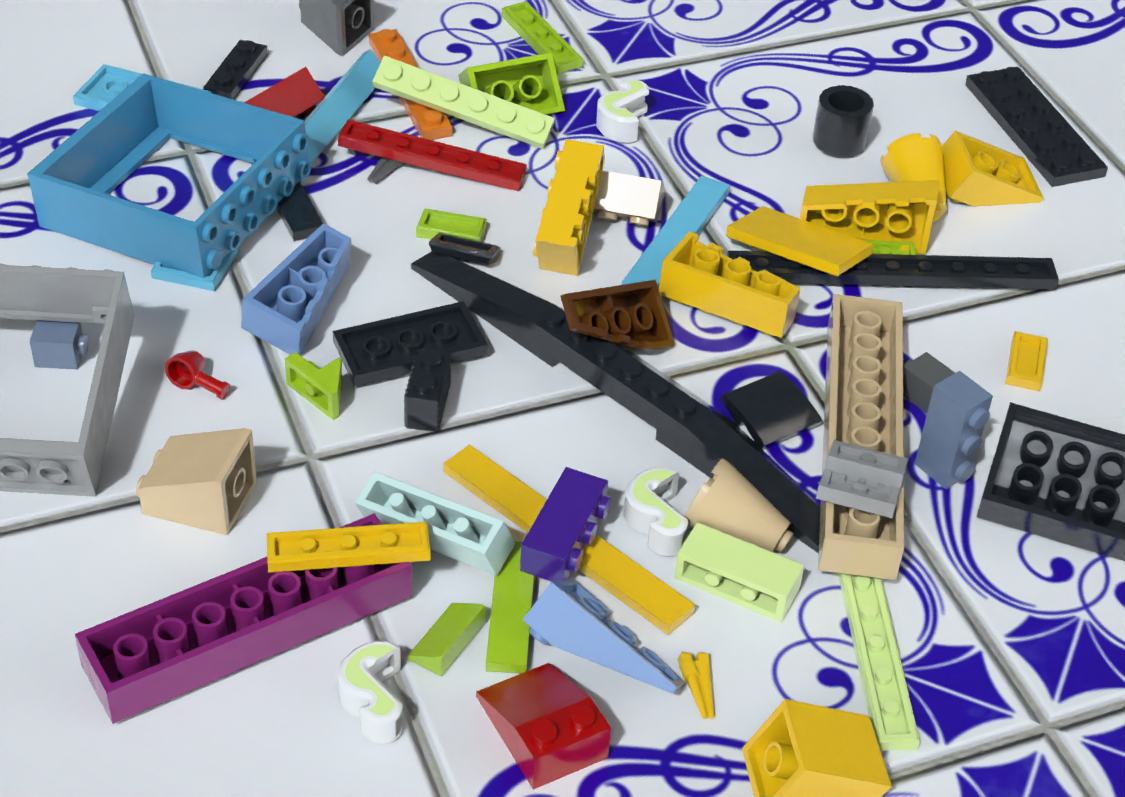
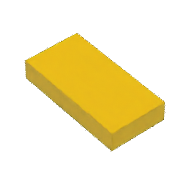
(1026, 361)

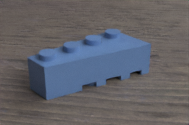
(296, 293)

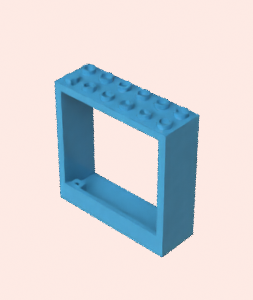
(78, 176)

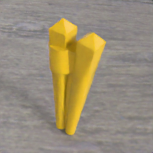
(698, 678)

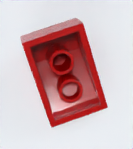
(546, 724)

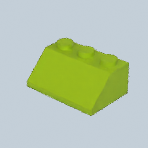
(523, 81)

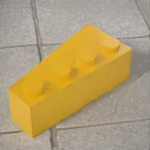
(569, 207)
(727, 287)

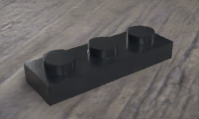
(237, 69)

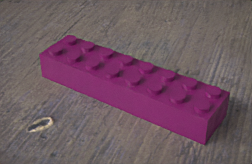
(227, 627)

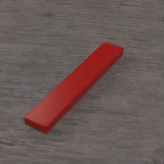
(432, 155)

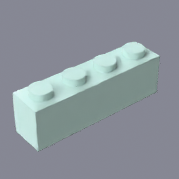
(451, 526)

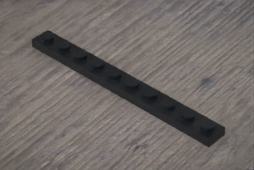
(917, 271)

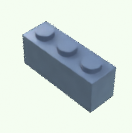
(953, 429)

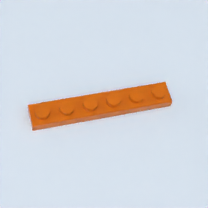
(428, 122)

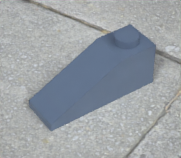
(58, 344)

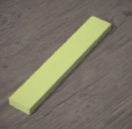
(879, 663)

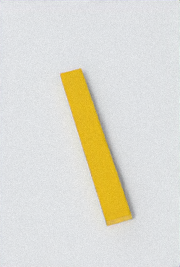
(600, 561)

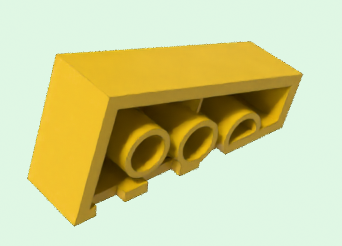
(875, 210)

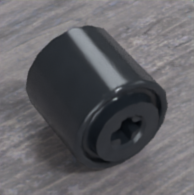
(843, 120)

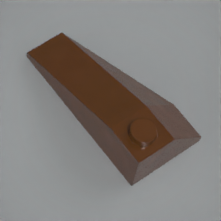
(621, 314)

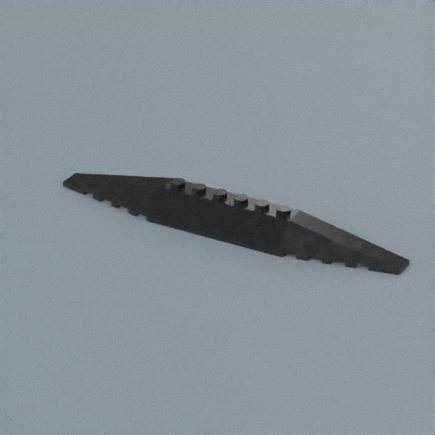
(679, 416)

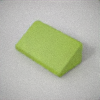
(448, 637)

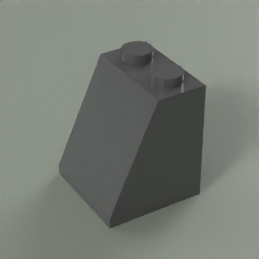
(338, 22)

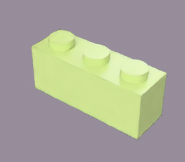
(739, 571)

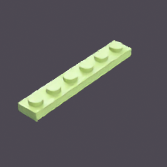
(463, 102)

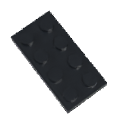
(389, 345)

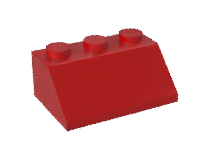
(291, 96)

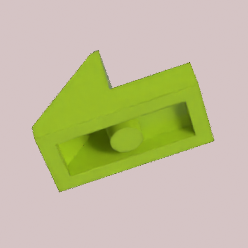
(318, 386)

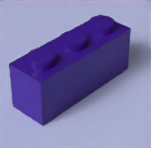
(565, 526)

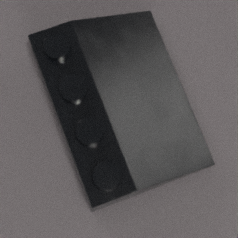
(1058, 481)

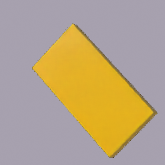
(799, 240)

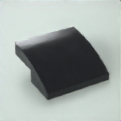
(771, 410)

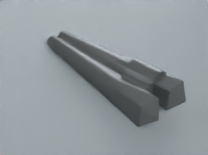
(382, 168)

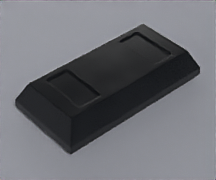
(463, 248)

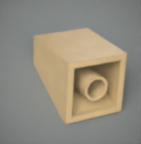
(200, 479)

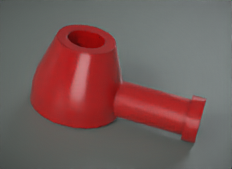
(187, 370)

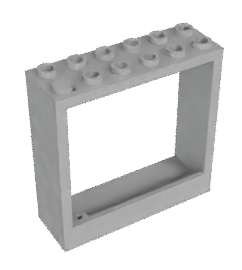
(68, 297)

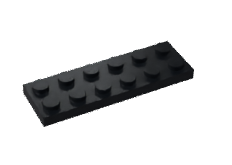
(1036, 126)

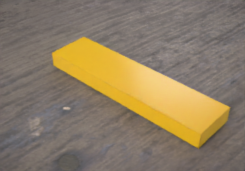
(348, 546)

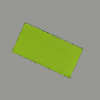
(450, 223)

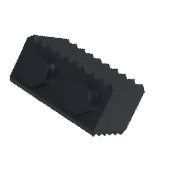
(427, 390)

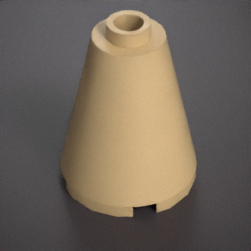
(738, 510)

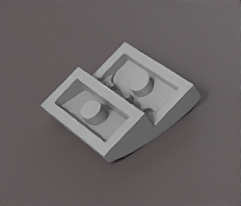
(862, 479)

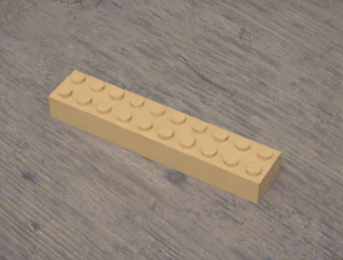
(864, 411)

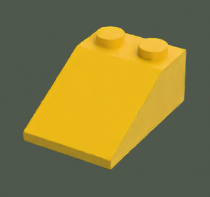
(986, 174)

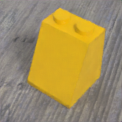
(815, 754)

